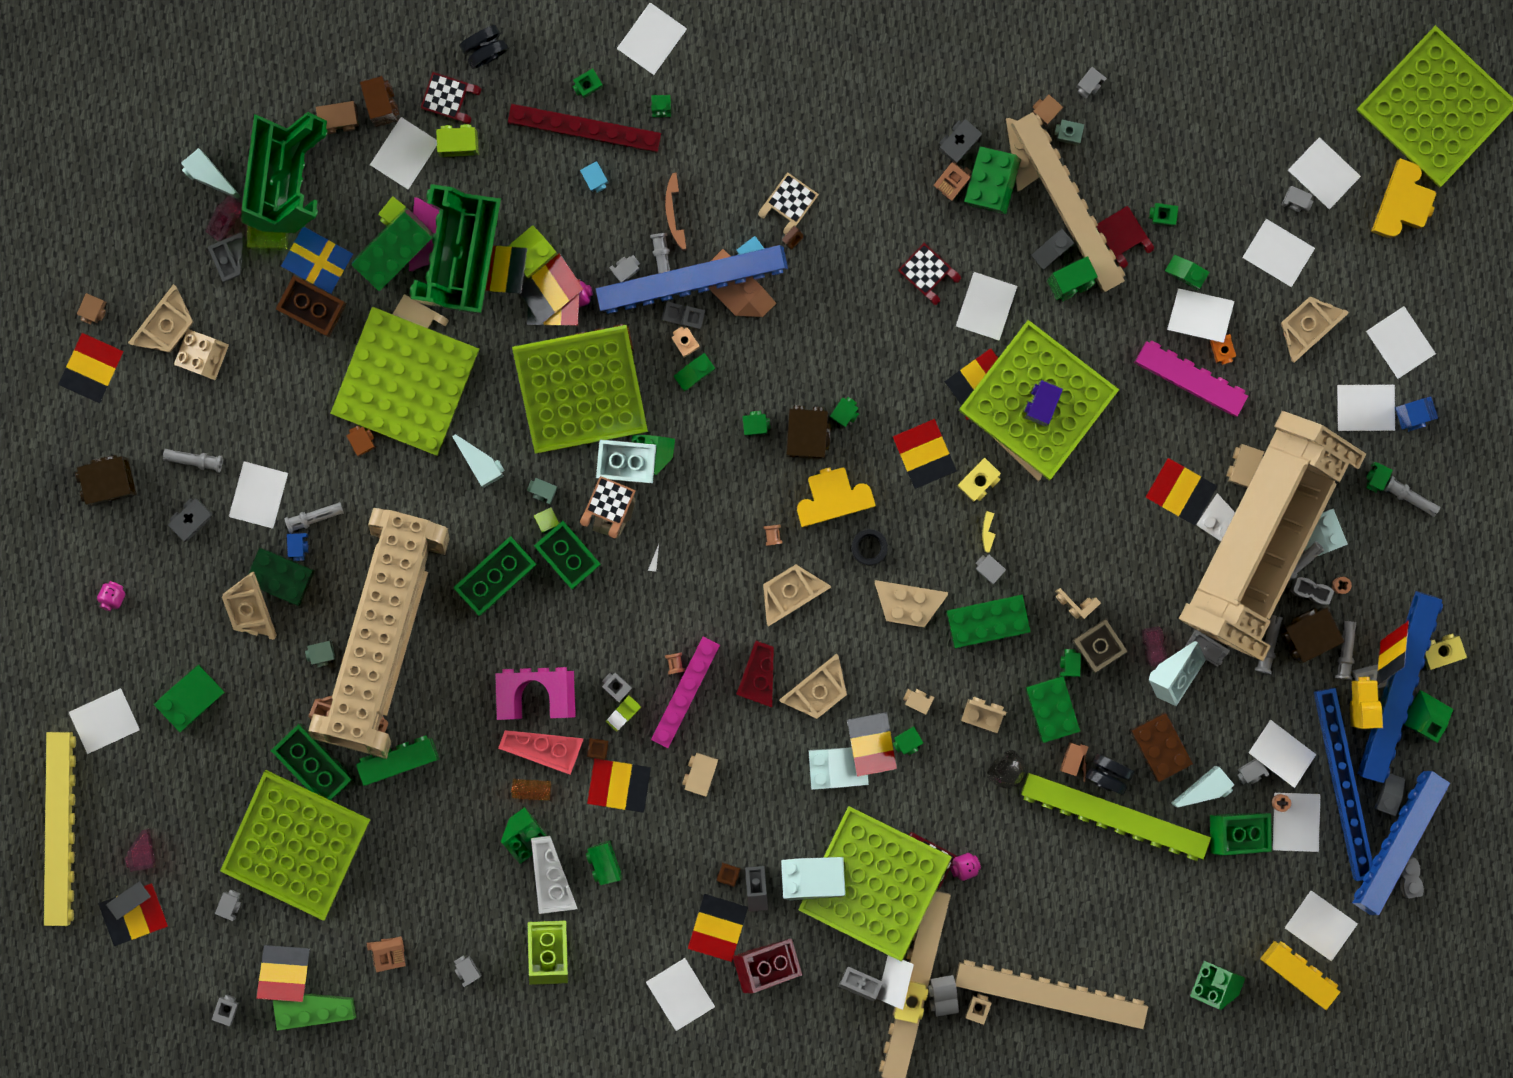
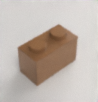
(339, 116)

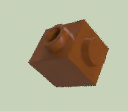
(361, 440)

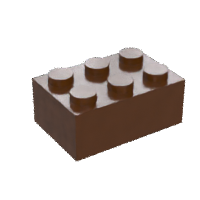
(379, 101)
(311, 306)
(1161, 747)

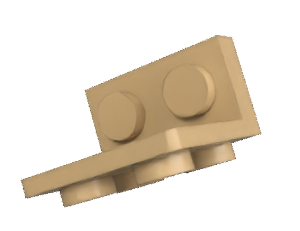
(201, 354)
(1086, 606)
(983, 715)

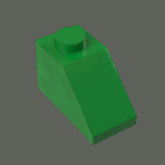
(1187, 272)
(694, 372)

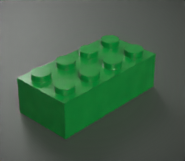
(392, 249)
(1072, 278)
(495, 576)
(988, 621)
(397, 761)
(311, 763)

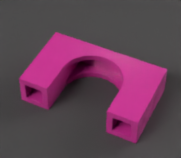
(558, 684)

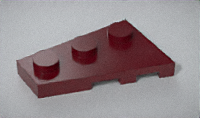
(758, 675)

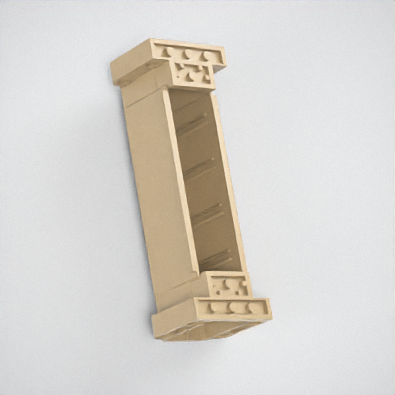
(1269, 533)
(380, 632)

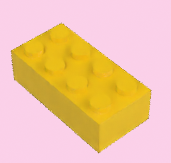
(1296, 972)

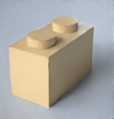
(1245, 465)
(701, 774)

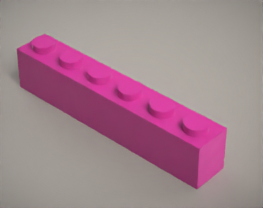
(1191, 379)
(685, 692)

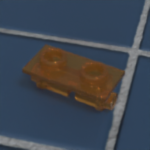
(531, 789)

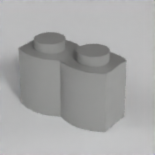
(1316, 593)
(1410, 882)
(943, 996)

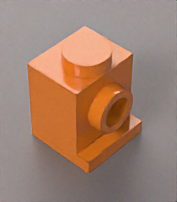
(1221, 357)

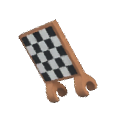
(610, 503)

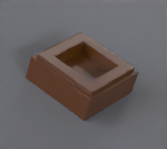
(792, 238)
(597, 748)
(728, 874)

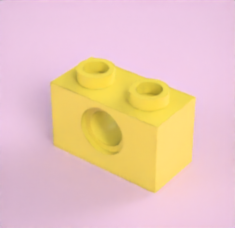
(983, 469)
(1454, 653)
(915, 1012)

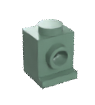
(542, 490)

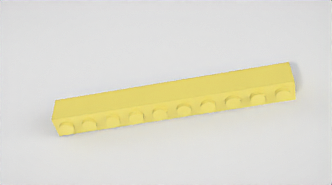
(59, 828)

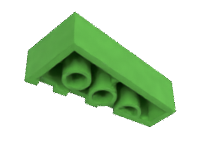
(313, 1011)

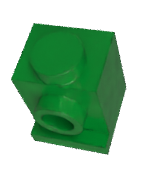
(591, 77)
(661, 105)
(1170, 212)
(1378, 477)
(1070, 663)

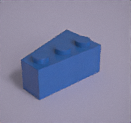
(1416, 413)

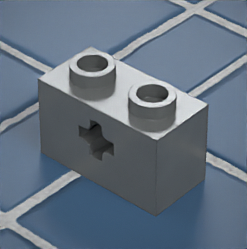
(970, 137)
(200, 518)

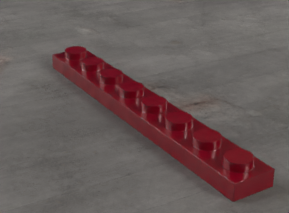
(584, 128)

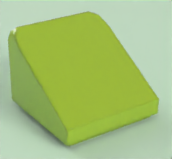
(546, 520)

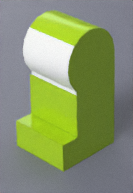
(623, 713)

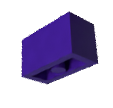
(1043, 403)

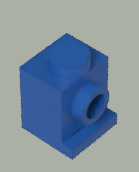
(297, 546)

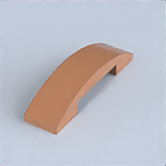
(672, 189)

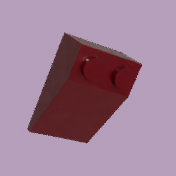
(767, 966)

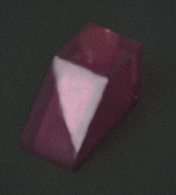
(224, 218)
(141, 853)

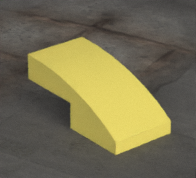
(987, 537)

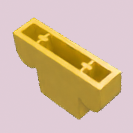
(1404, 201)
(833, 497)
(1365, 707)

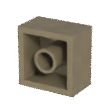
(1099, 645)

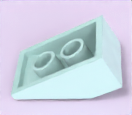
(201, 168)
(626, 461)
(482, 465)
(1327, 533)
(1176, 673)
(834, 769)
(1209, 786)
(813, 878)

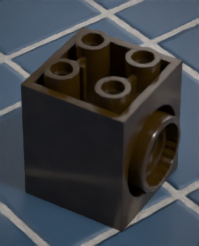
(808, 433)
(105, 480)
(1311, 634)

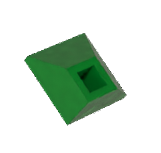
(664, 449)
(1428, 716)
(518, 835)
(1216, 985)

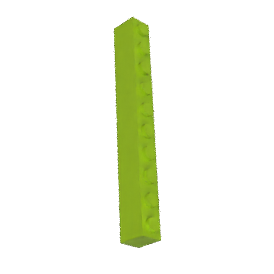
(1116, 816)

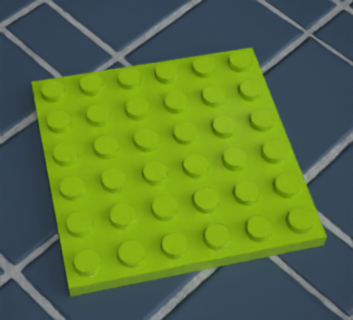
(1437, 106)
(405, 381)
(580, 389)
(1005, 390)
(295, 845)
(886, 884)

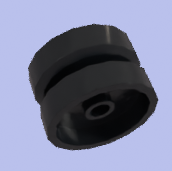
(484, 47)
(1110, 774)

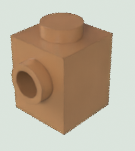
(1047, 109)
(91, 309)

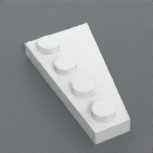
(1216, 518)
(551, 882)

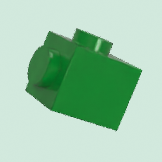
(845, 412)
(755, 423)
(907, 741)

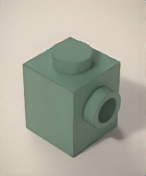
(1069, 132)
(320, 653)

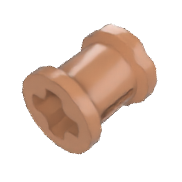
(773, 534)
(1347, 585)
(674, 663)
(1278, 798)

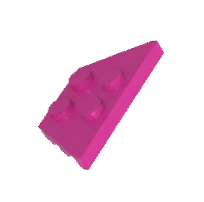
(427, 215)

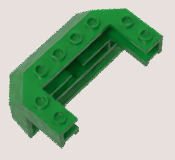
(275, 174)
(459, 251)

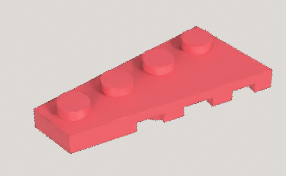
(548, 750)

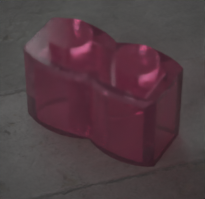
(1153, 640)

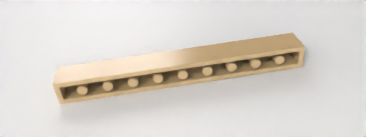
(1066, 200)
(923, 957)
(1051, 995)

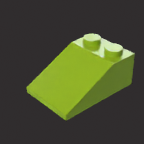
(547, 952)

